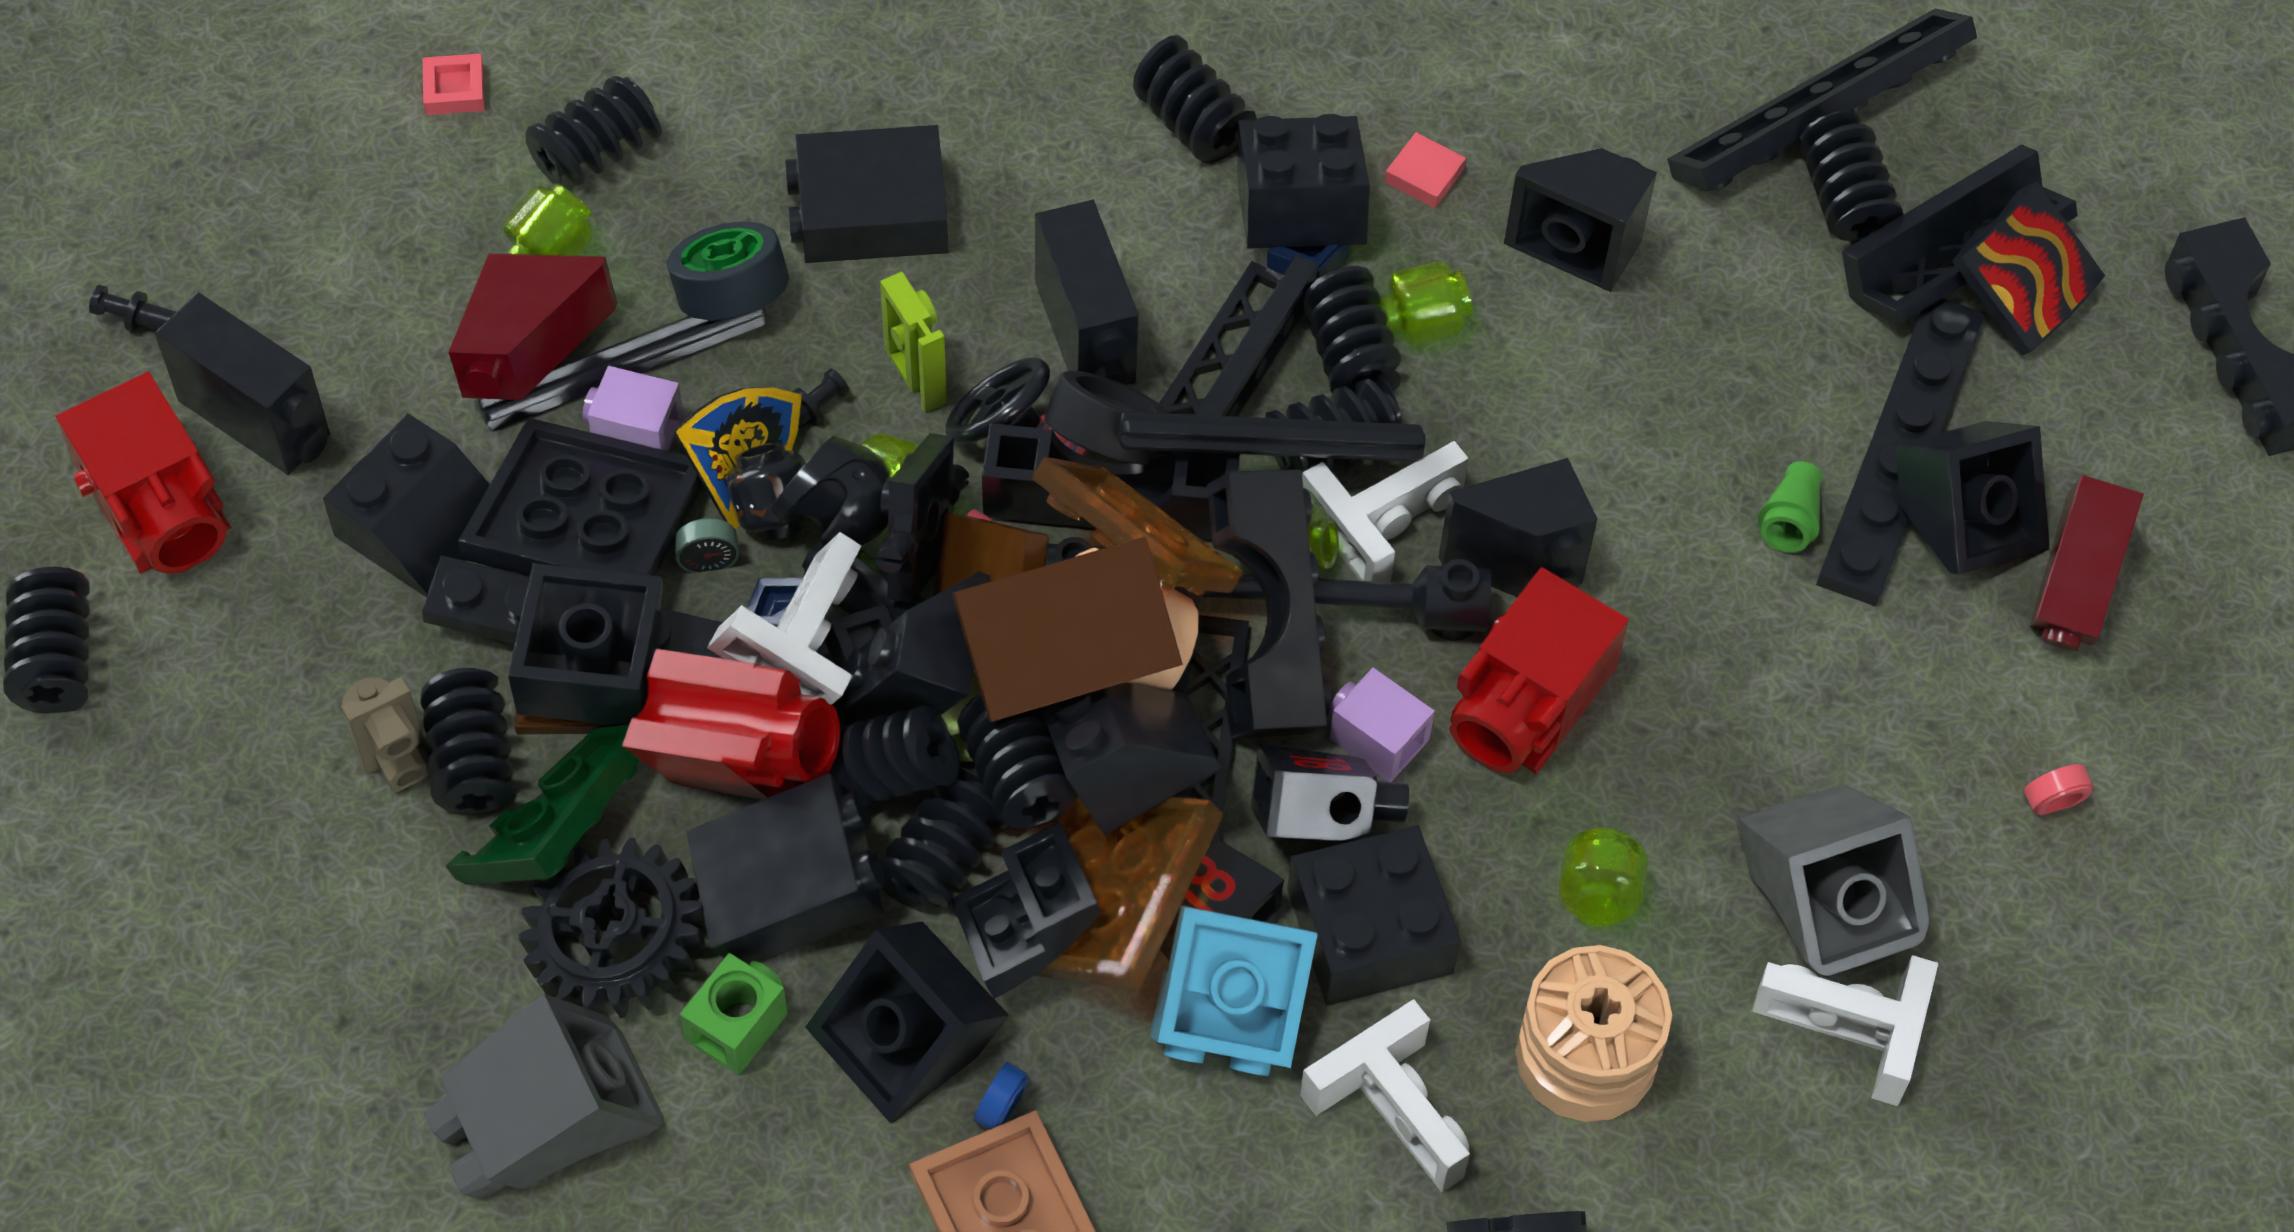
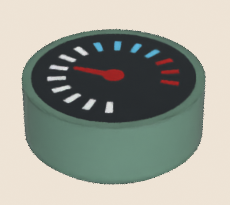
(706, 545)

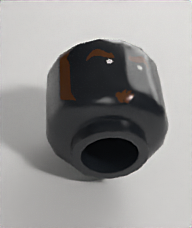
(756, 485)

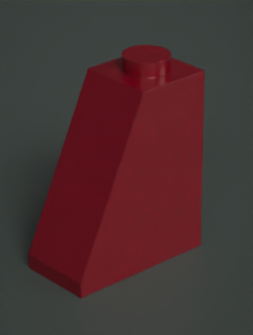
(527, 321)
(2085, 562)

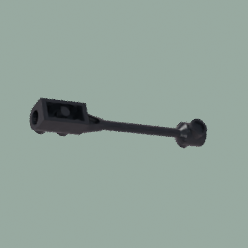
(1443, 598)

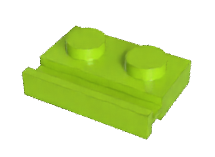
(910, 340)

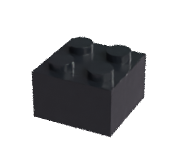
(1302, 181)
(1374, 914)

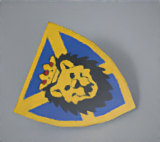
(732, 425)

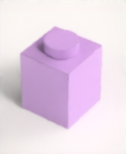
(634, 408)
(1380, 723)

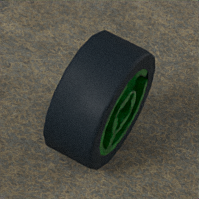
(728, 270)

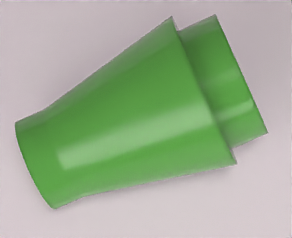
(1793, 510)

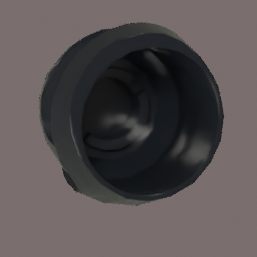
(838, 491)

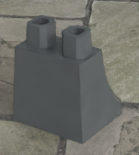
(1839, 876)
(541, 1097)

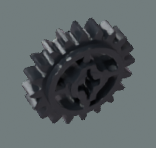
(624, 944)

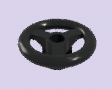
(1000, 401)

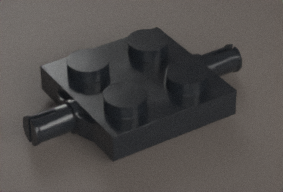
(916, 508)

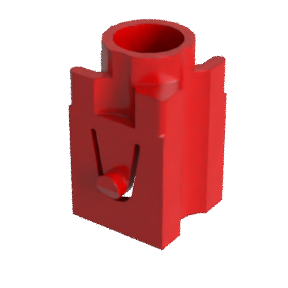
(145, 476)
(1535, 674)
(732, 726)

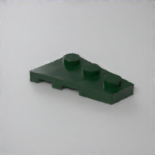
(542, 832)

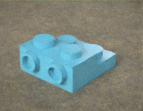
(1233, 990)

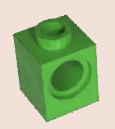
(734, 1039)

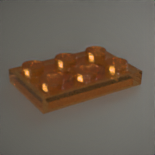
(1126, 515)

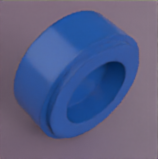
(1002, 1096)

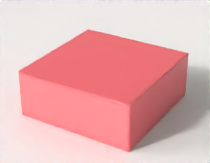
(453, 84)
(1425, 170)

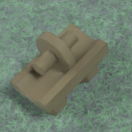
(385, 730)

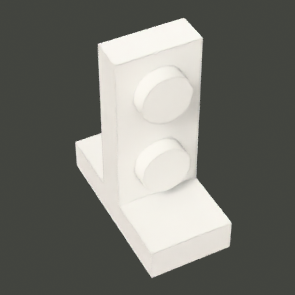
(1386, 507)
(802, 627)
(1856, 1015)
(1396, 1091)

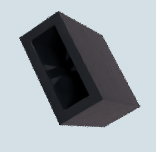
(868, 194)
(1085, 293)
(244, 384)
(786, 870)

